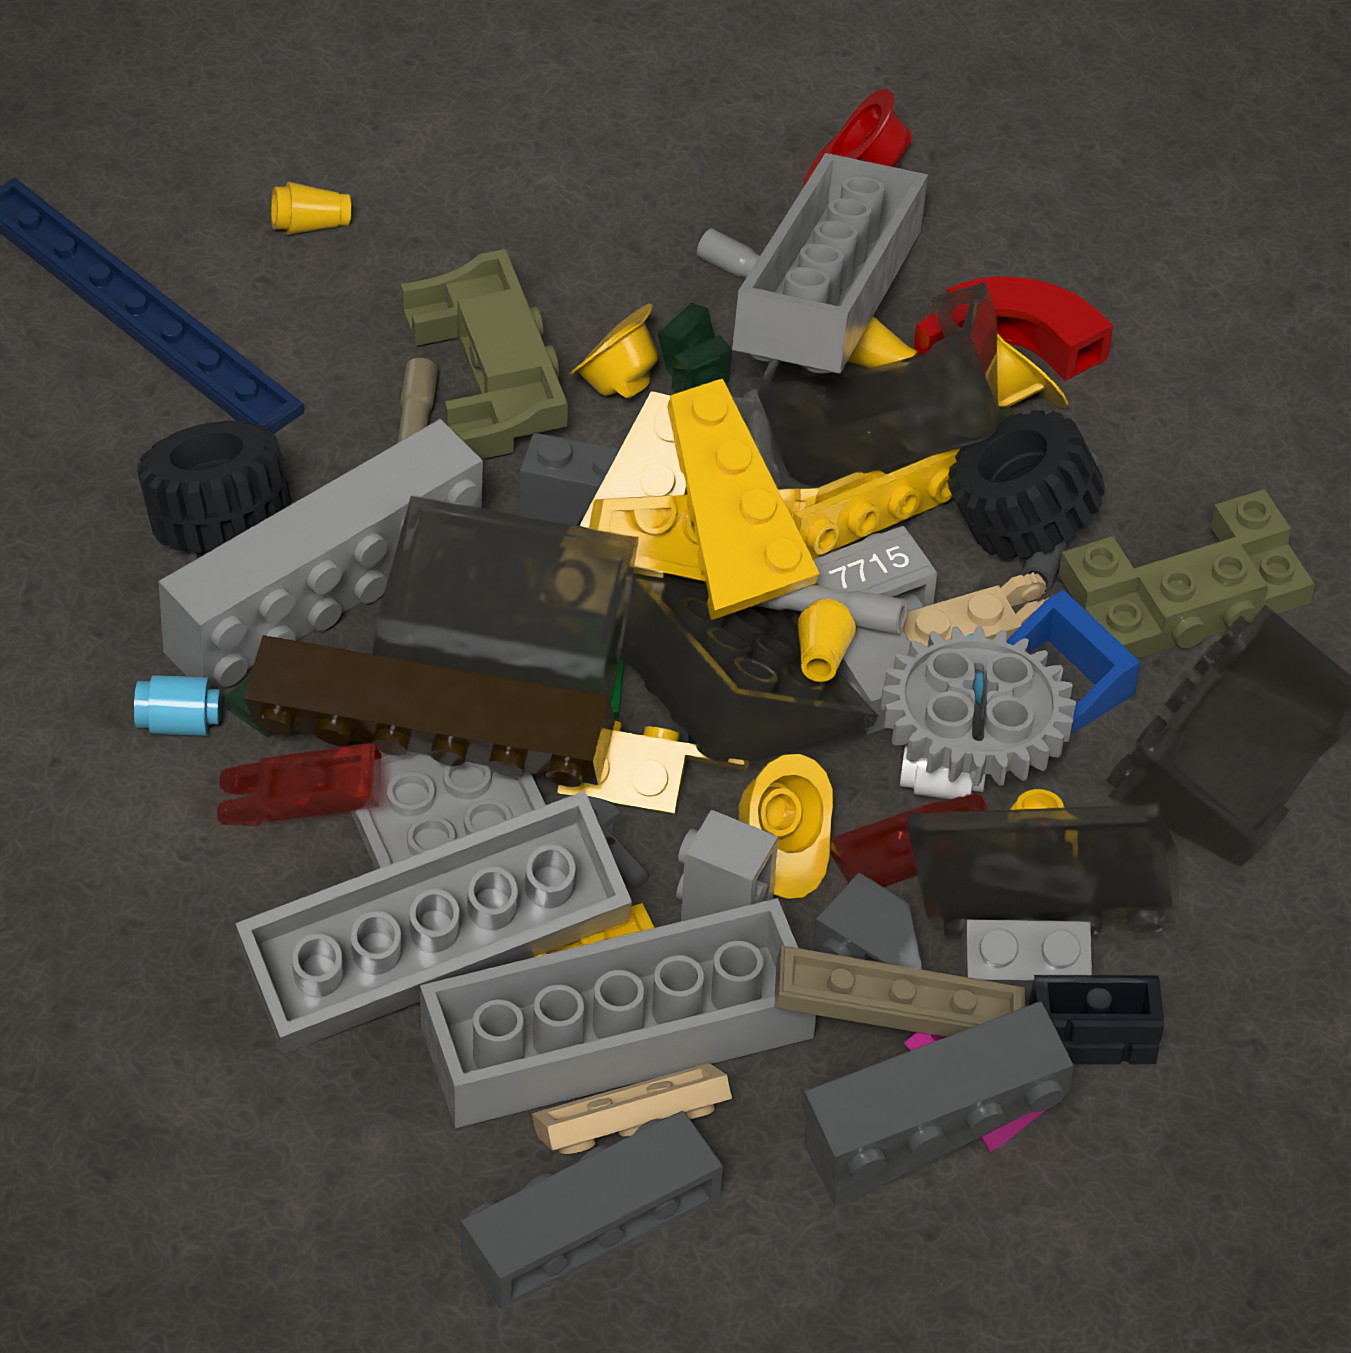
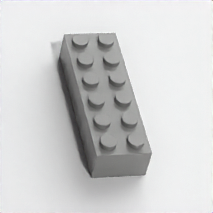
(829, 264)
(308, 558)
(433, 918)
(610, 1013)

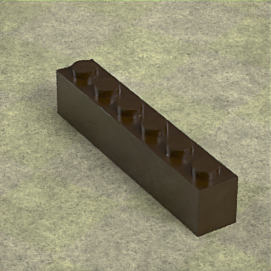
(430, 711)

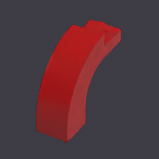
(1039, 318)

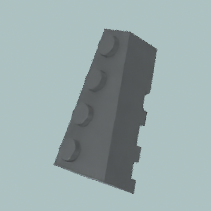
(933, 1100)

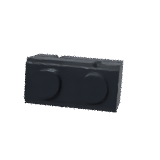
(1104, 1016)

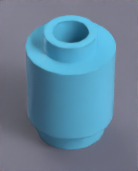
(177, 705)

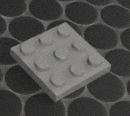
(437, 803)

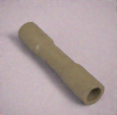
(417, 396)

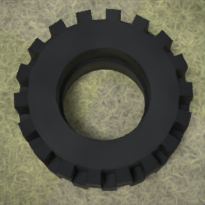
(212, 483)
(1027, 485)

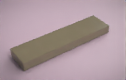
(888, 993)

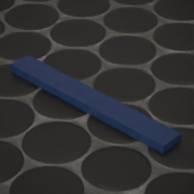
(143, 311)

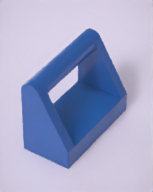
(1088, 648)

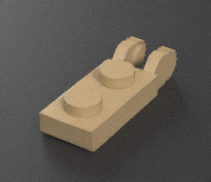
(983, 608)

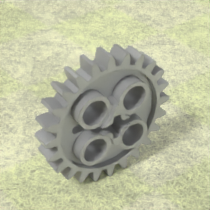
(1022, 705)

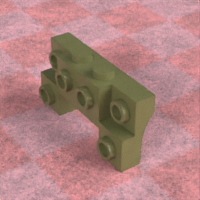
(502, 348)
(1193, 591)

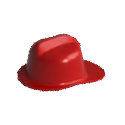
(870, 134)

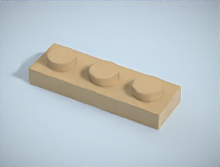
(623, 1110)

